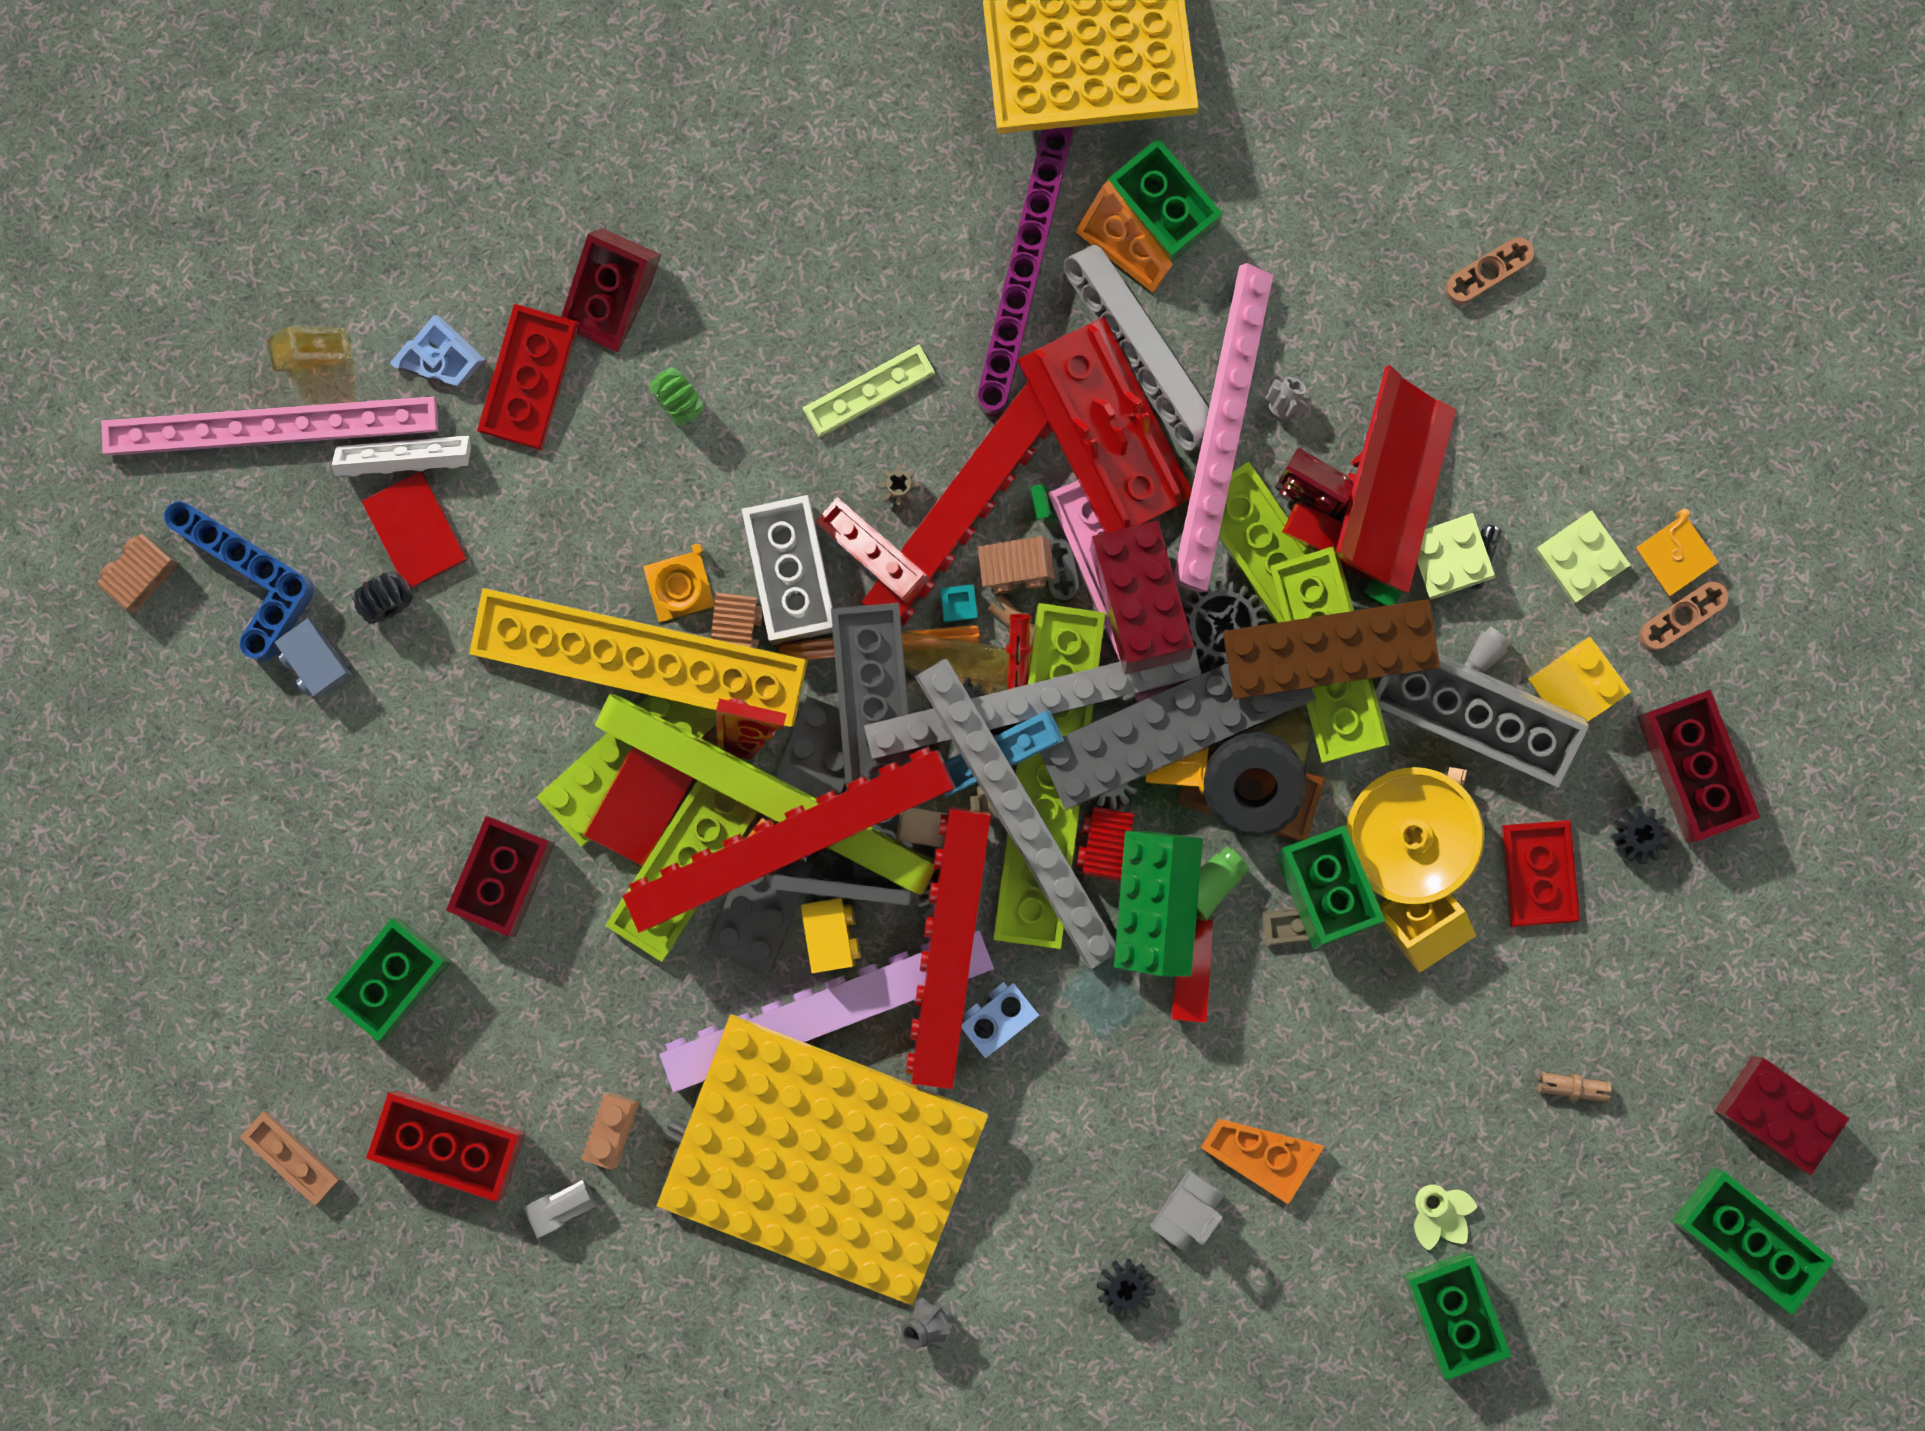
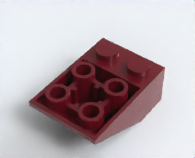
(1314, 484)

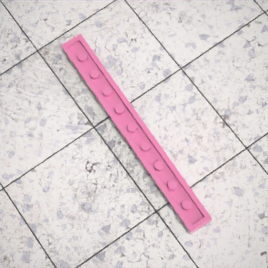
(269, 426)
(1223, 428)

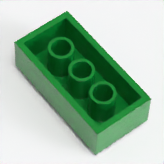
(1158, 903)
(1752, 1241)

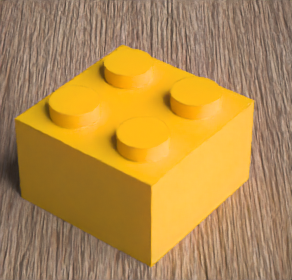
(829, 935)

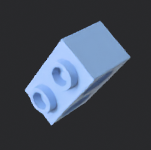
(1004, 1026)

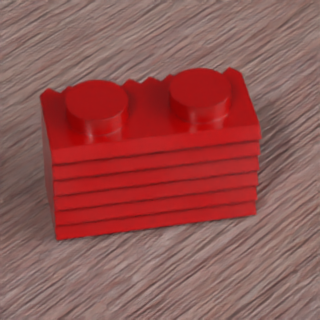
(1105, 843)

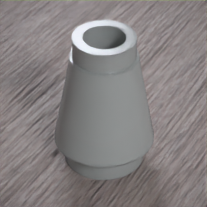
(1488, 650)

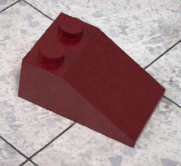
(609, 287)

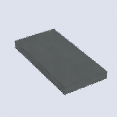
(837, 888)

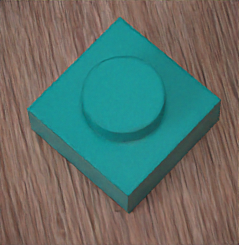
(959, 603)

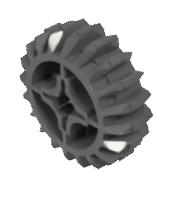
(1208, 617)

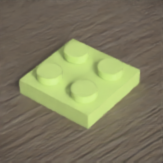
(1453, 557)
(1582, 557)

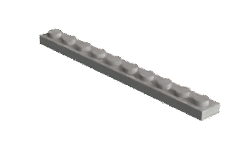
(1028, 701)
(1017, 813)

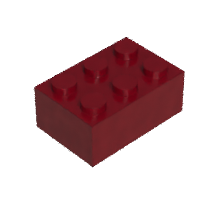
(500, 876)
(1782, 1115)

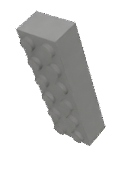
(1487, 717)

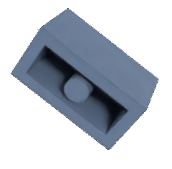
(312, 659)

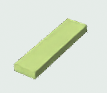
(869, 391)

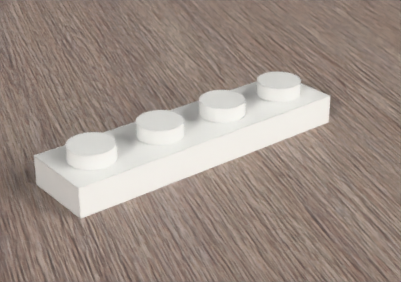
(401, 456)

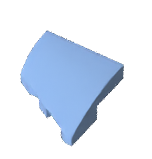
(451, 363)

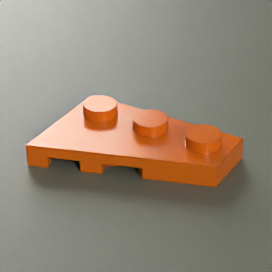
(1124, 238)

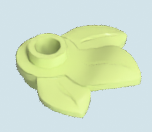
(1445, 1219)

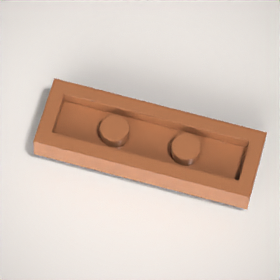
(290, 1158)

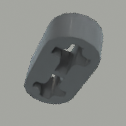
(1069, 570)

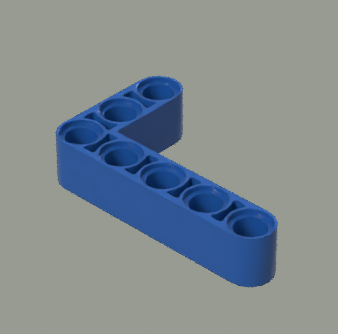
(251, 566)

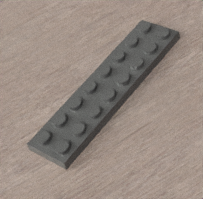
(869, 691)
(1158, 734)
(754, 914)

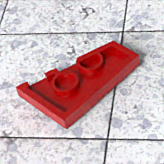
(745, 727)

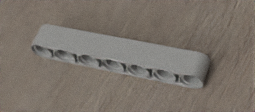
(1141, 344)

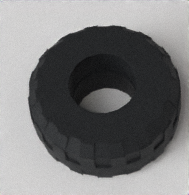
(1263, 815)

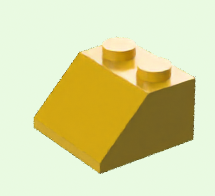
(1580, 681)
(1427, 930)

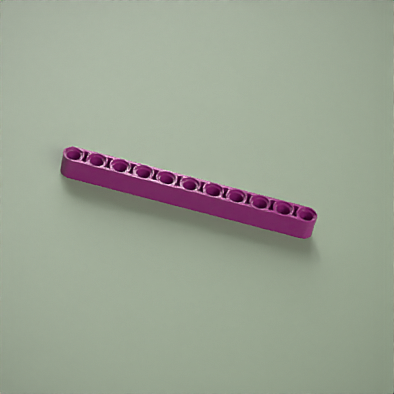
(1028, 255)

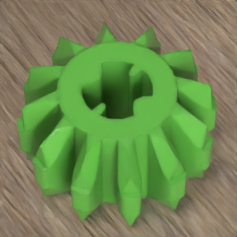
(676, 396)

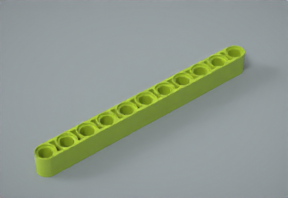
(755, 788)

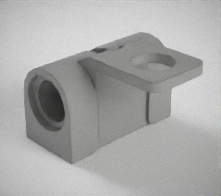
(1189, 1212)

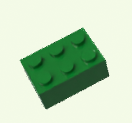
(1166, 199)
(1329, 887)
(388, 979)
(1456, 1315)

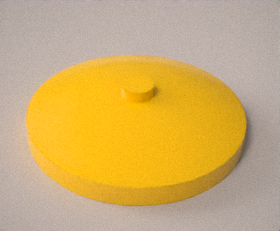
(1416, 835)

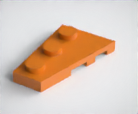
(1264, 1157)

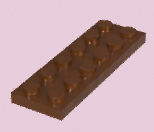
(1331, 649)

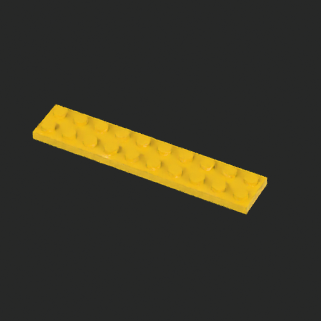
(634, 655)

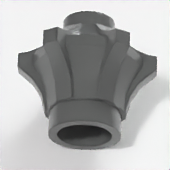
(927, 1326)

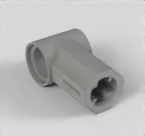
(553, 1210)

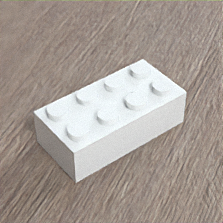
(789, 569)

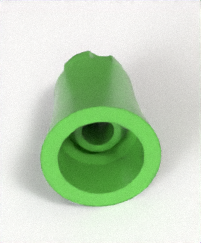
(1217, 879)

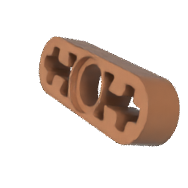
(1514, 265)
(1698, 595)

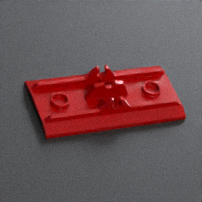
(1105, 427)
(1395, 482)

